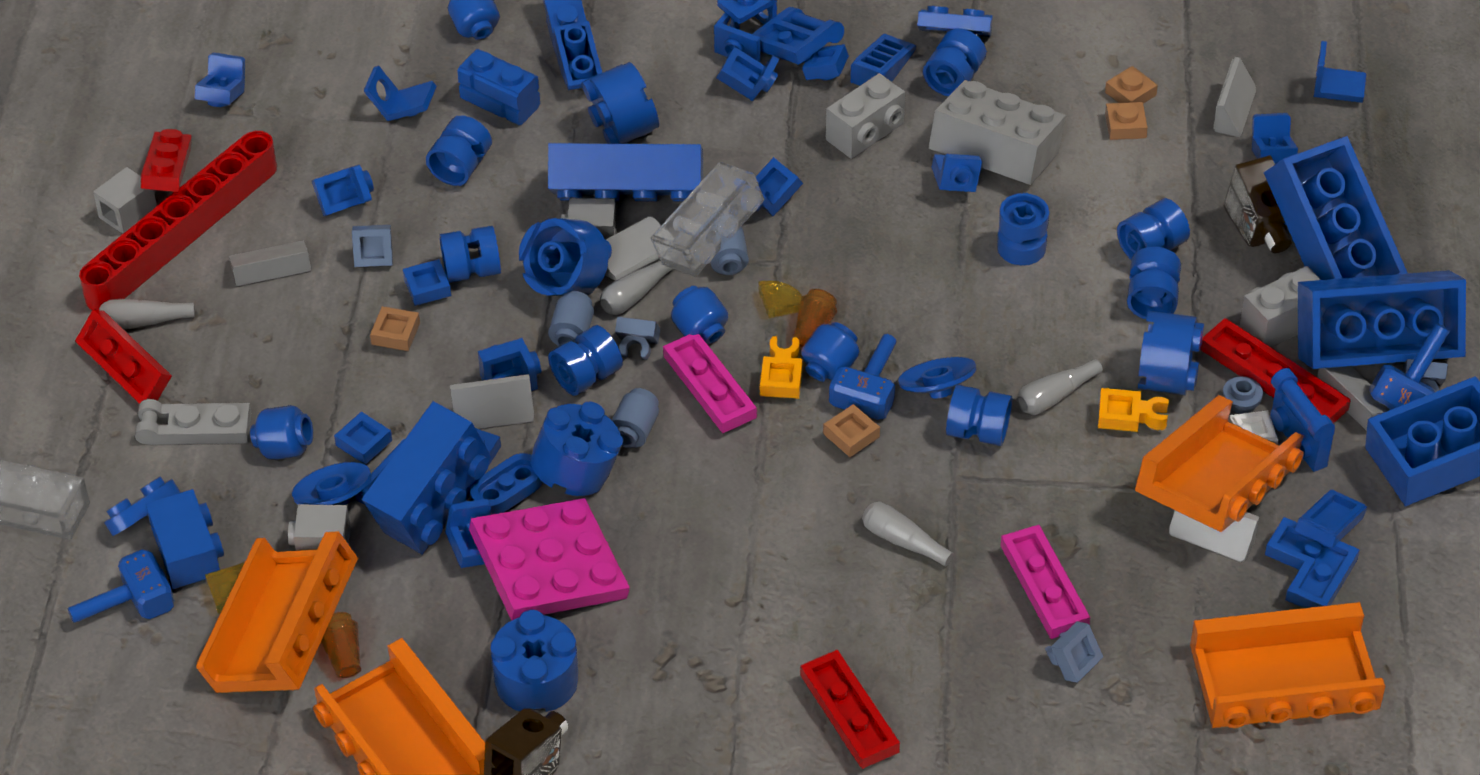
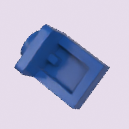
(747, 74)
(224, 80)
(1272, 136)
(957, 172)
(776, 185)
(343, 189)
(508, 361)
(459, 534)

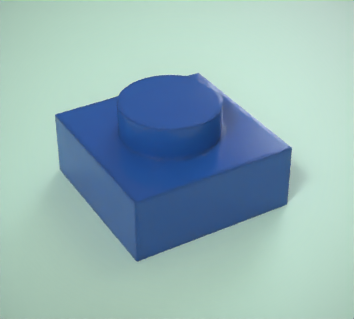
(826, 63)
(426, 282)
(363, 438)

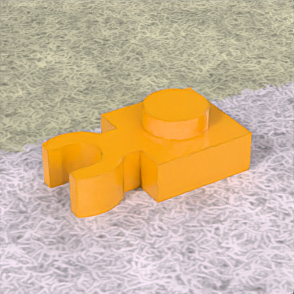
(781, 371)
(1125, 410)

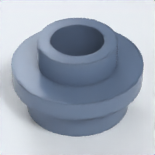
(1244, 393)

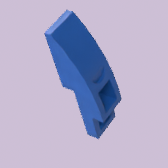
(572, 41)

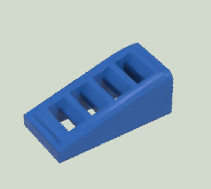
(874, 61)

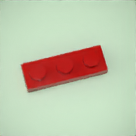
(166, 161)
(122, 357)
(849, 709)

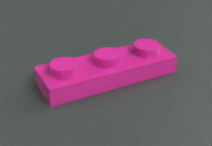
(710, 382)
(1044, 580)

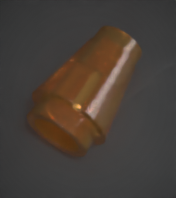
(815, 309)
(342, 645)

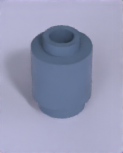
(732, 256)
(570, 317)
(636, 416)

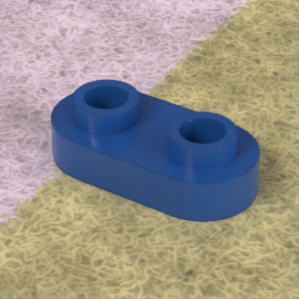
(503, 483)
(126, 514)

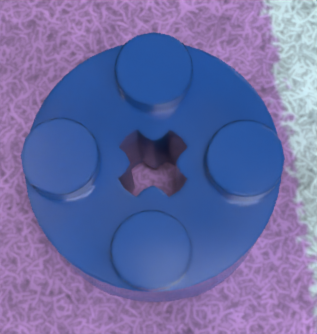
(620, 104)
(564, 256)
(1169, 353)
(576, 448)
(535, 662)

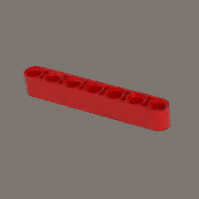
(179, 220)

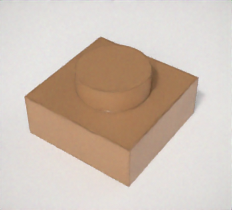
(1131, 87)
(1126, 120)
(395, 328)
(851, 430)

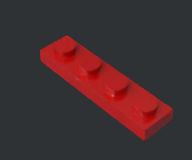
(1258, 361)

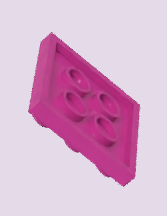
(548, 558)

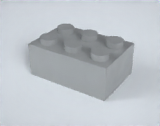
(1000, 128)

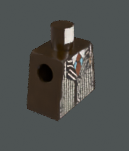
(1255, 208)
(526, 745)

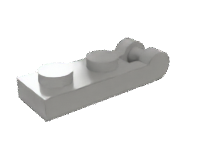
(193, 423)

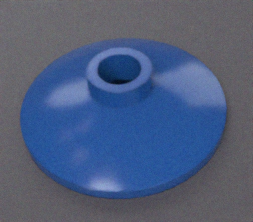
(937, 376)
(332, 484)

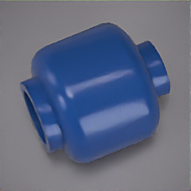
(474, 17)
(700, 313)
(828, 350)
(282, 432)

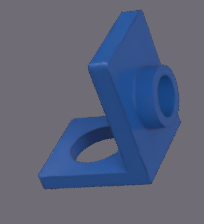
(745, 9)
(729, 36)
(1338, 83)
(398, 102)

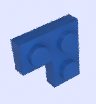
(1319, 566)

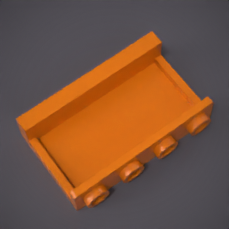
(1215, 467)
(276, 616)
(1285, 665)
(400, 721)

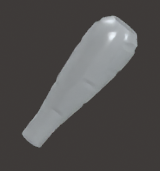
(631, 288)
(138, 313)
(1051, 389)
(900, 530)

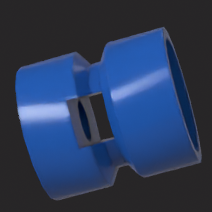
(954, 60)
(458, 150)
(1158, 225)
(1023, 229)
(456, 255)
(1153, 281)
(588, 358)
(979, 415)

